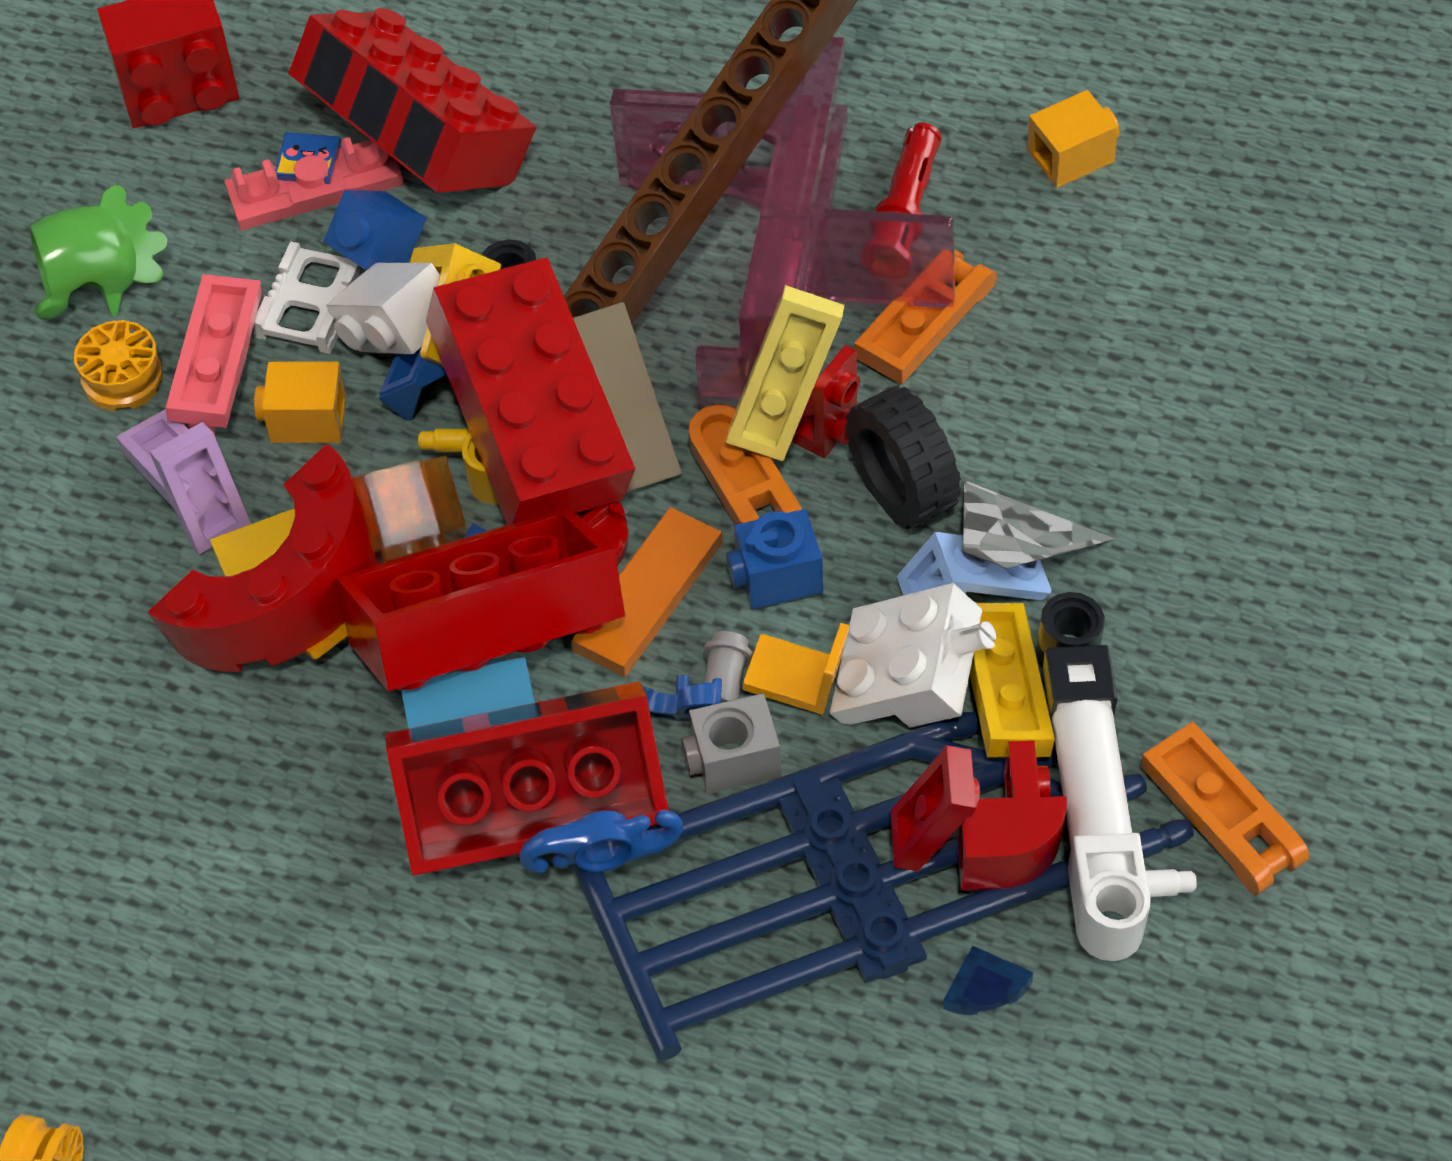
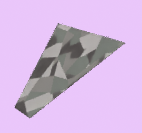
(1017, 533)

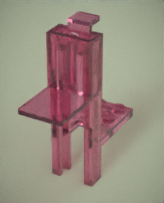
(798, 233)

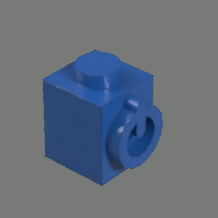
(776, 558)

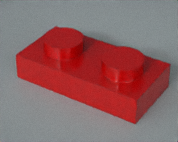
(934, 808)

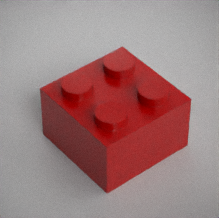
(168, 58)

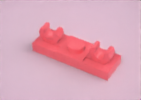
(265, 199)
(214, 351)

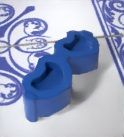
(686, 698)

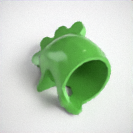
(95, 247)

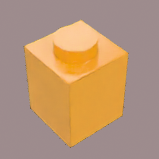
(1072, 138)
(302, 402)

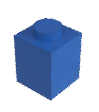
(374, 228)

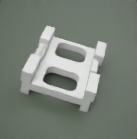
(289, 292)

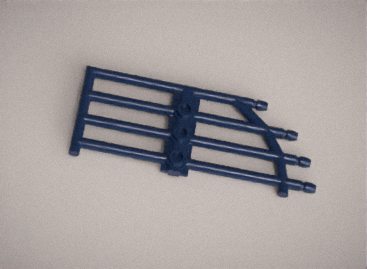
(848, 879)

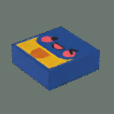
(301, 145)

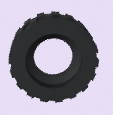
(903, 456)

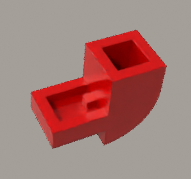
(1012, 836)

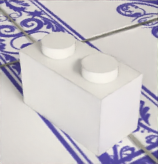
(386, 308)

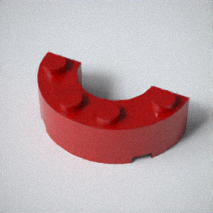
(288, 597)

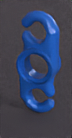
(601, 841)

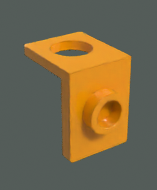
(794, 671)

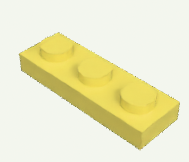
(784, 373)

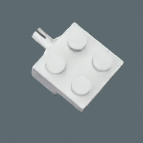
(910, 657)

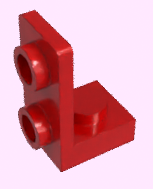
(830, 401)

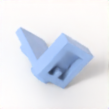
(944, 562)

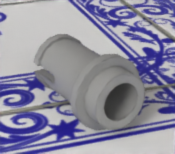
(726, 659)

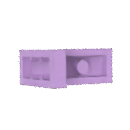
(189, 474)

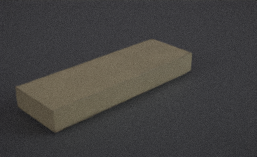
(629, 392)

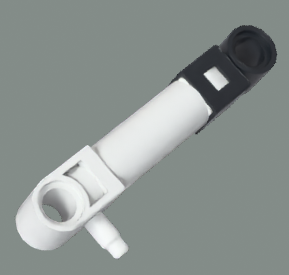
(1105, 855)

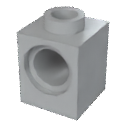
(738, 722)

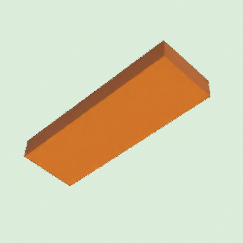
(651, 589)

